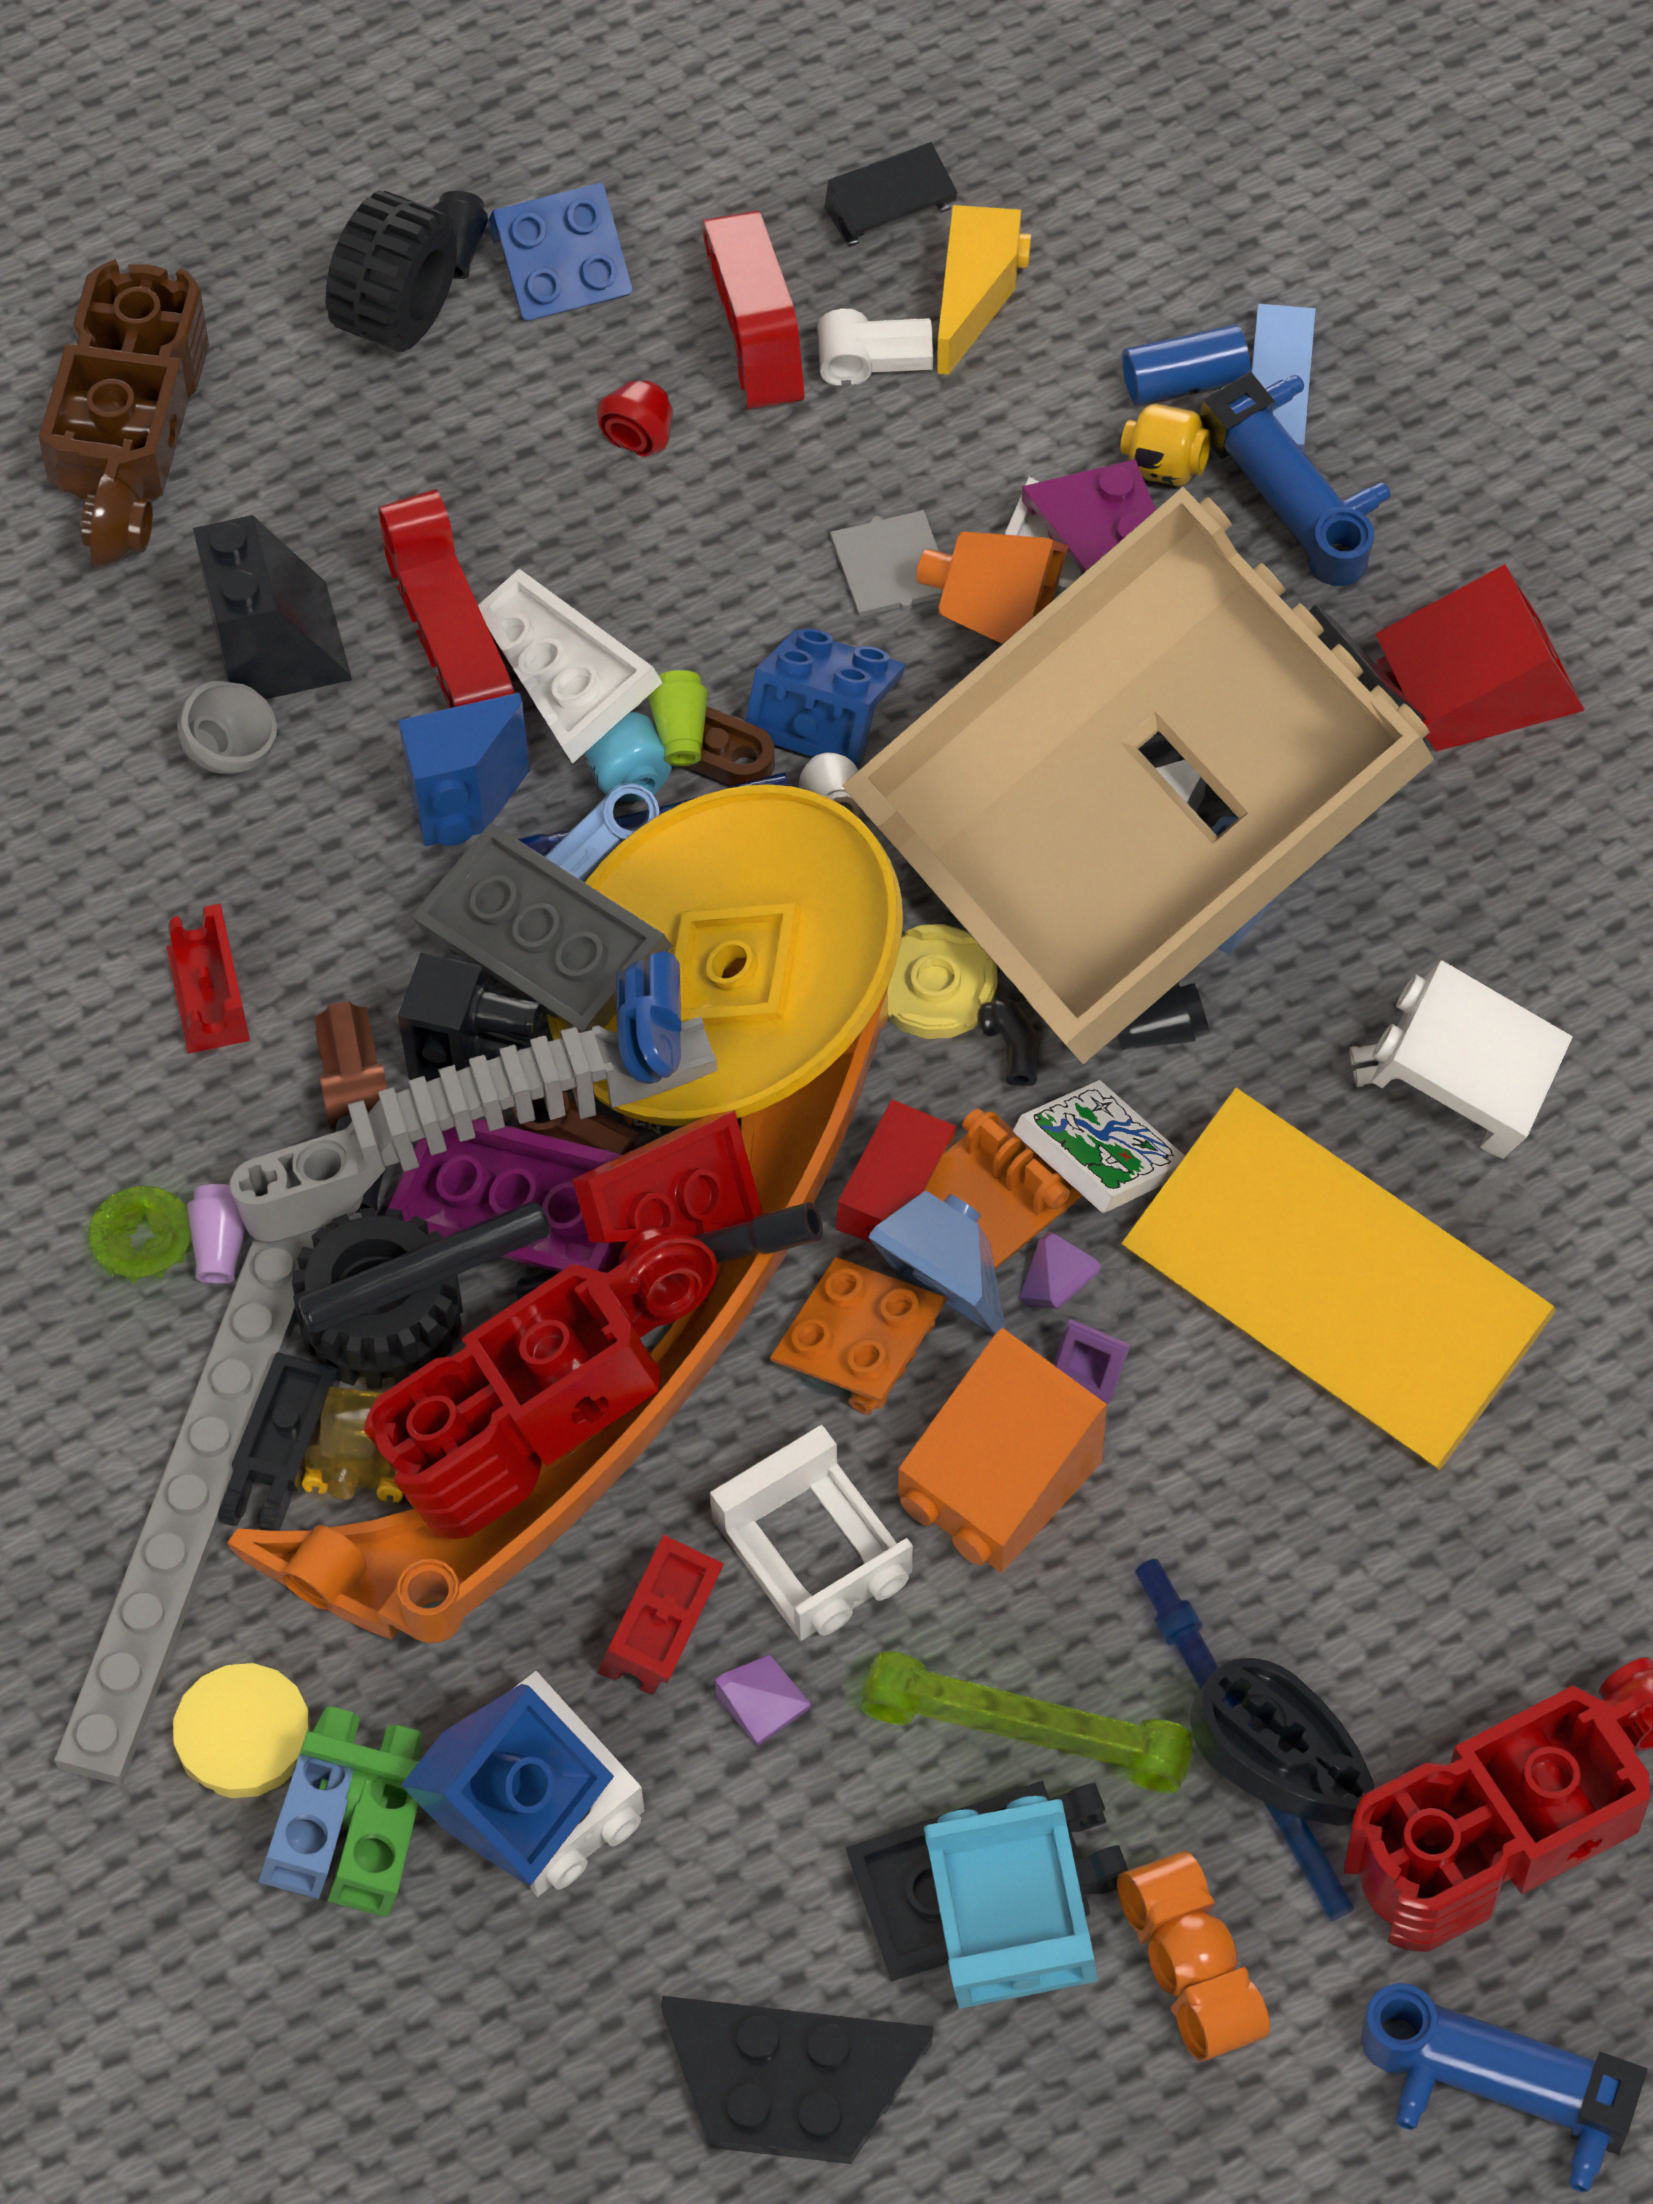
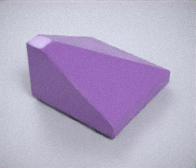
(1056, 1272)
(760, 1698)

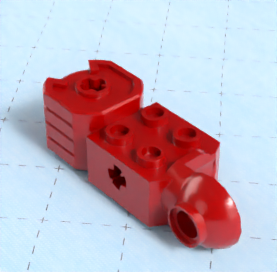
(534, 1382)
(1507, 1807)

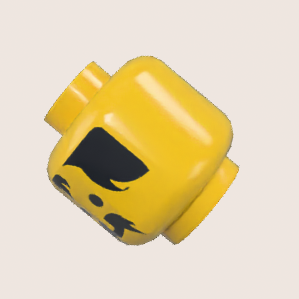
(1167, 444)

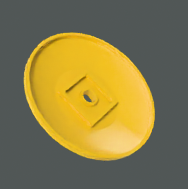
(794, 893)

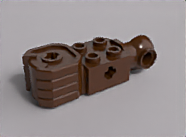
(123, 400)

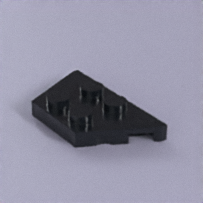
(789, 2076)

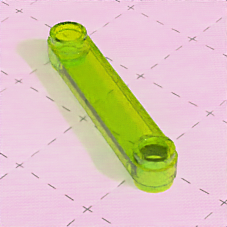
(1154, 1751)

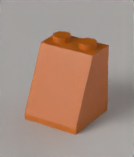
(1003, 1453)

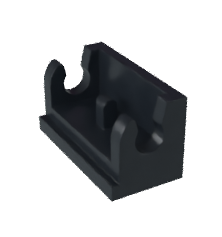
(888, 191)

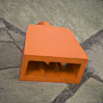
(994, 580)

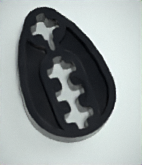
(1251, 1760)

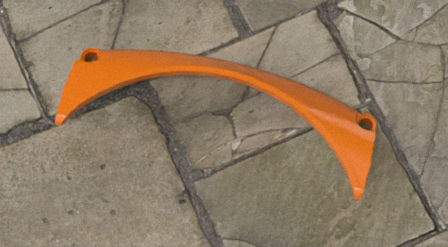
(394, 1565)

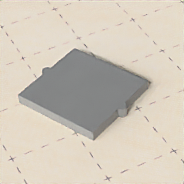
(883, 562)

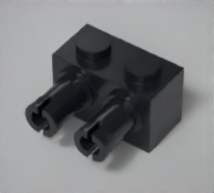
(456, 1018)

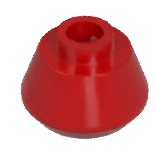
(636, 417)

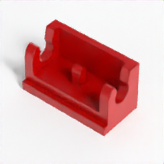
(206, 983)
(892, 1168)
(661, 1615)

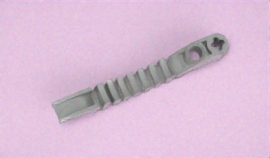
(330, 1174)

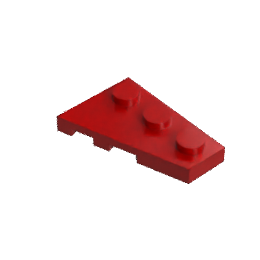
(676, 1184)

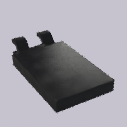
(901, 1889)

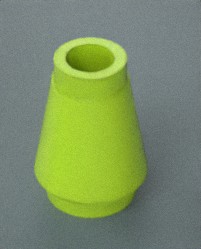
(680, 715)

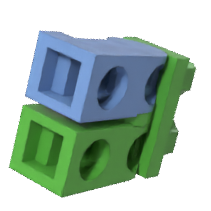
(352, 1789)

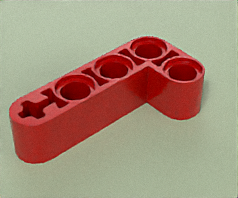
(755, 308)
(438, 597)

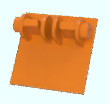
(1002, 1182)
(859, 1331)

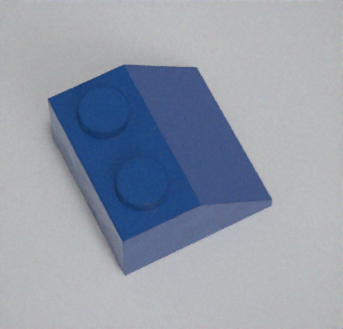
(464, 766)

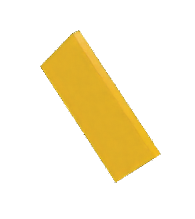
(1339, 1278)

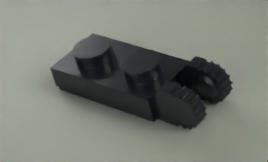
(277, 1437)

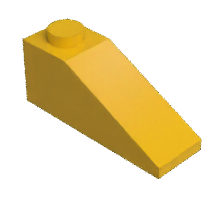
(979, 275)

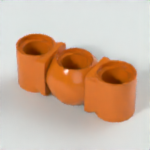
(1193, 1956)

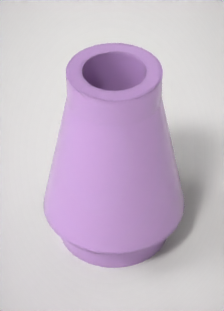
(215, 1233)

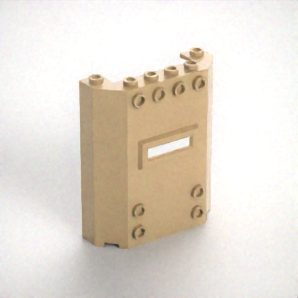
(1061, 835)

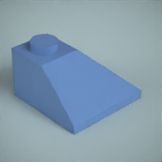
(945, 1253)

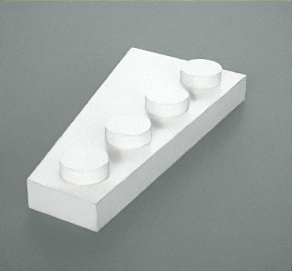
(566, 662)

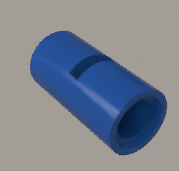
(1185, 363)

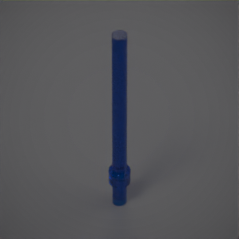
(1181, 1627)

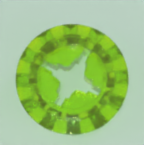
(122, 1215)

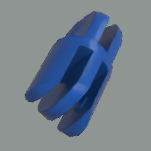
(650, 1017)

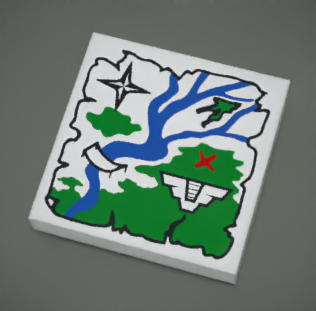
(1099, 1145)

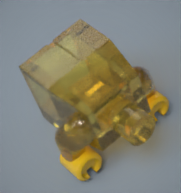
(345, 1452)

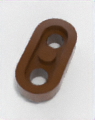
(729, 740)

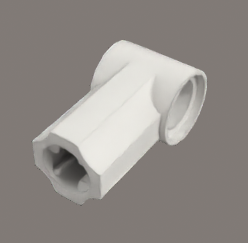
(855, 347)

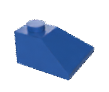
(509, 1782)

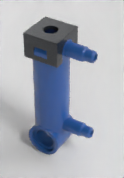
(1288, 481)
(1507, 2068)

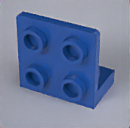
(561, 251)
(821, 694)

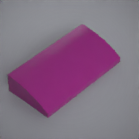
(499, 1174)

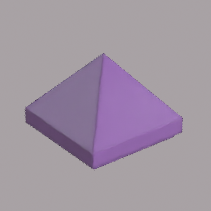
(1092, 1359)

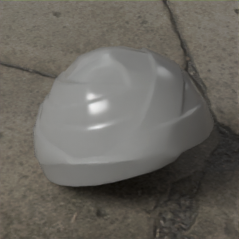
(226, 727)

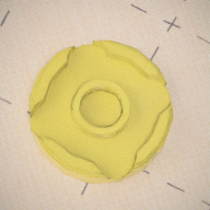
(939, 1001)
(241, 1730)

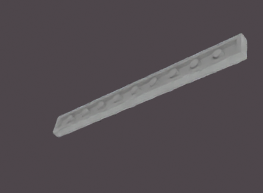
(182, 1519)

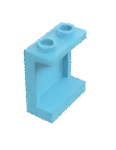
(1010, 1901)

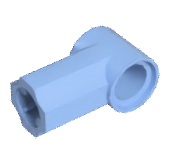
(598, 833)

